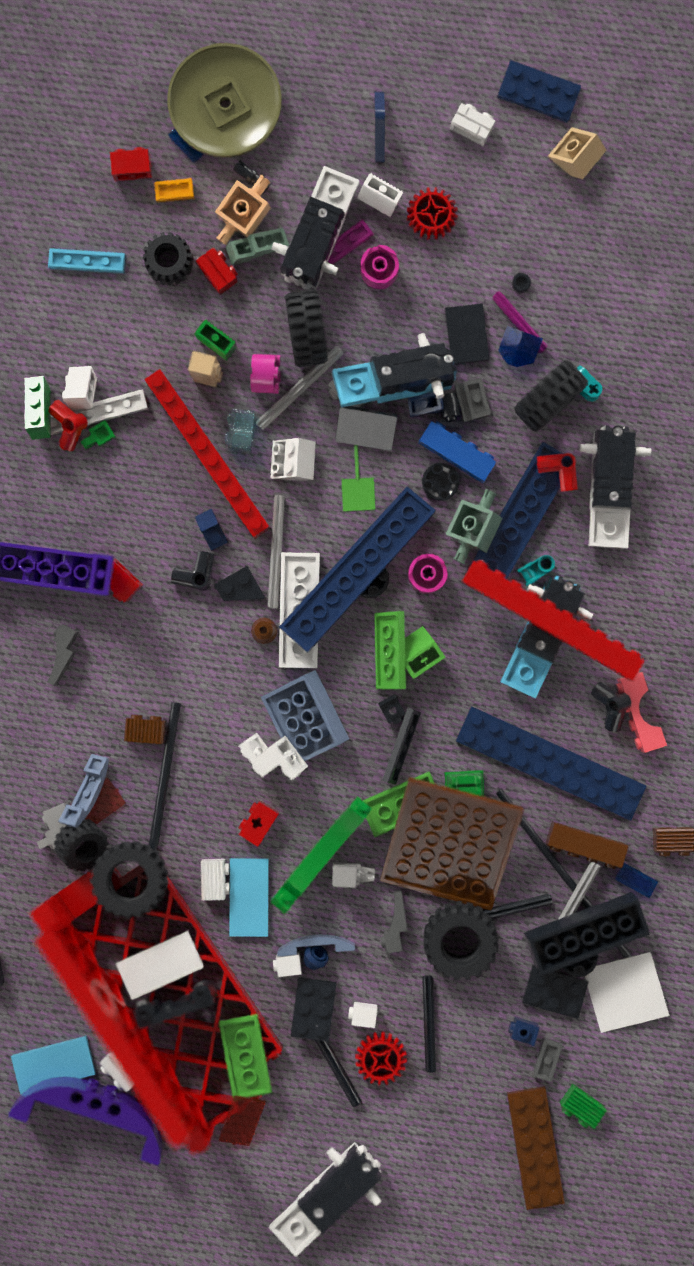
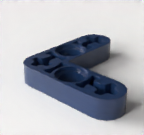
(379, 106)

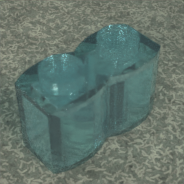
(241, 429)

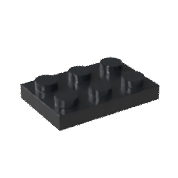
(555, 992)
(313, 1009)

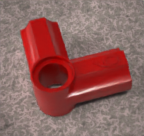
(71, 424)
(553, 463)

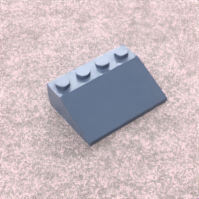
(305, 716)

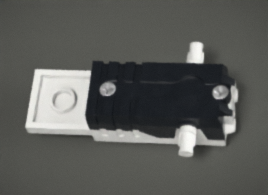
(318, 230)
(612, 485)
(328, 1197)

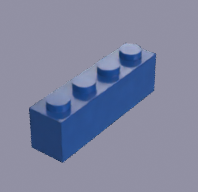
(457, 452)

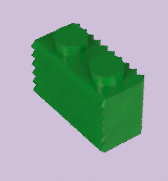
(215, 340)
(582, 1106)

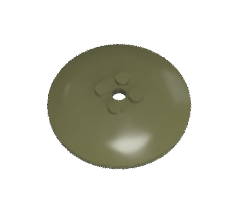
(217, 75)

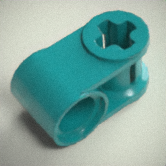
(592, 383)
(535, 569)

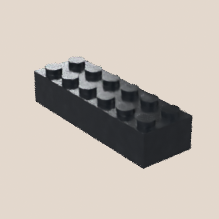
(586, 933)

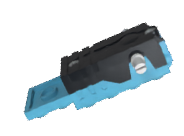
(397, 375)
(536, 647)

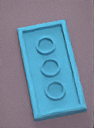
(249, 897)
(61, 1059)

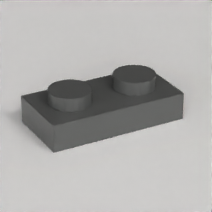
(547, 1059)

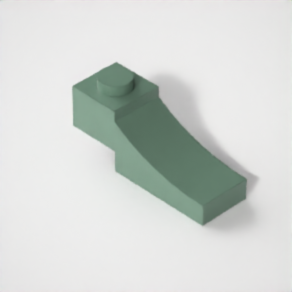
(255, 245)

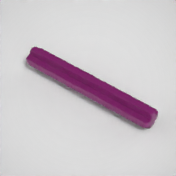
(515, 316)

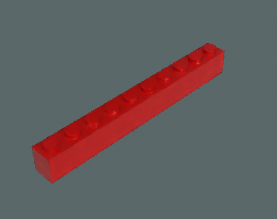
(207, 453)
(553, 621)

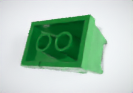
(466, 781)

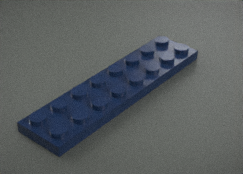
(522, 513)

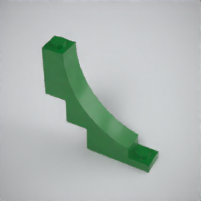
(320, 854)

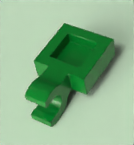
(100, 434)

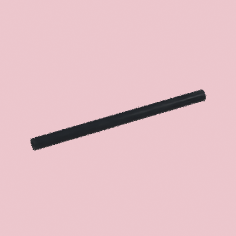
(164, 775)

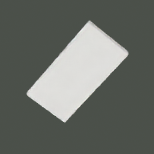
(160, 965)

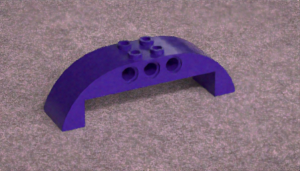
(56, 568)
(63, 1094)

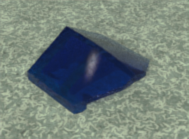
(519, 347)

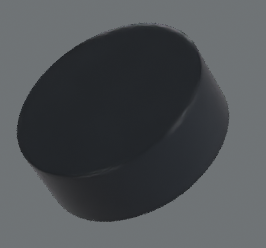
(521, 282)

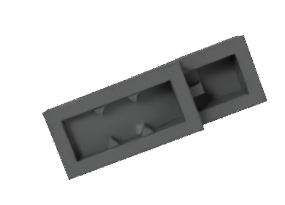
(64, 639)
(391, 938)

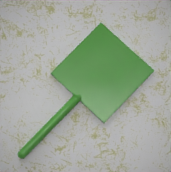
(359, 492)

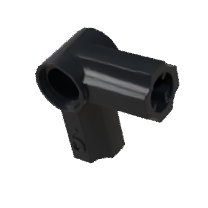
(202, 568)
(615, 704)

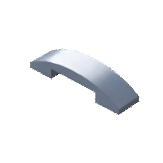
(88, 792)
(341, 944)

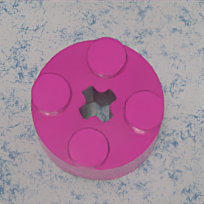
(374, 258)
(265, 373)
(423, 563)

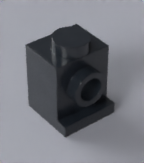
(389, 702)

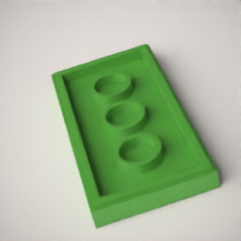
(390, 650)
(387, 805)
(245, 1056)

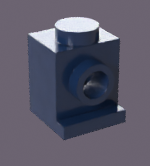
(519, 1024)

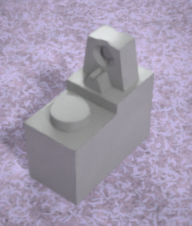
(51, 820)
(351, 874)

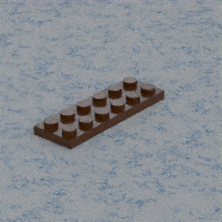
(535, 1148)

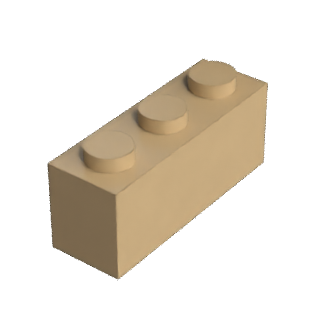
(205, 369)

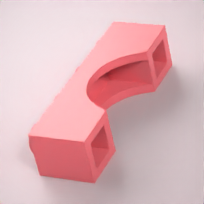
(648, 736)

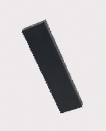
(401, 746)

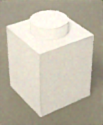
(287, 965)
(363, 1014)

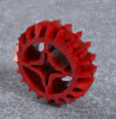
(439, 211)
(386, 1052)

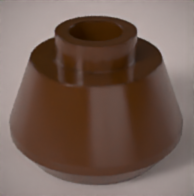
(261, 636)

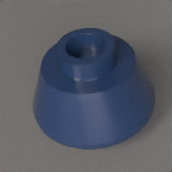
(315, 957)

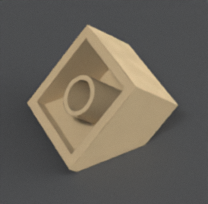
(578, 152)

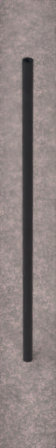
(555, 863)

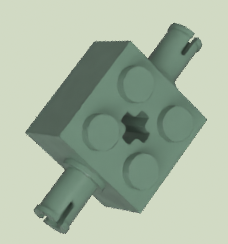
(474, 526)

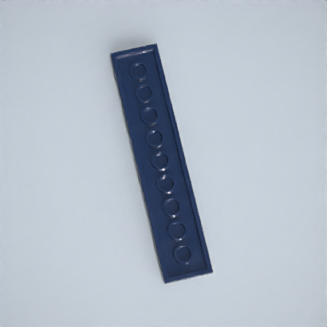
(357, 569)
(551, 763)

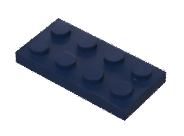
(539, 91)

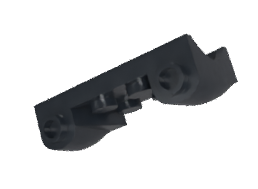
(151, 1013)

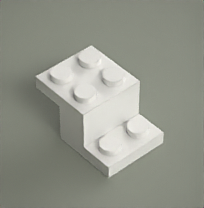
(266, 759)

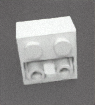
(293, 459)

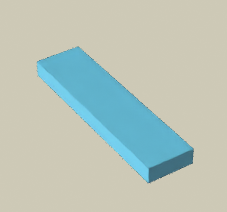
(86, 261)

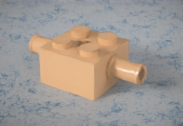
(238, 198)

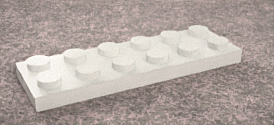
(298, 579)

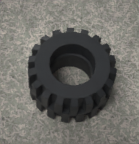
(160, 245)
(88, 853)

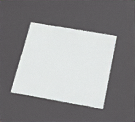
(626, 992)

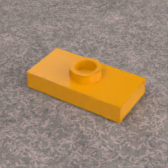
(174, 190)

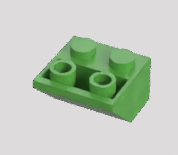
(421, 652)

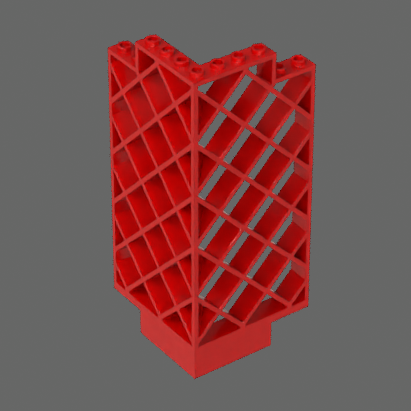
(100, 999)

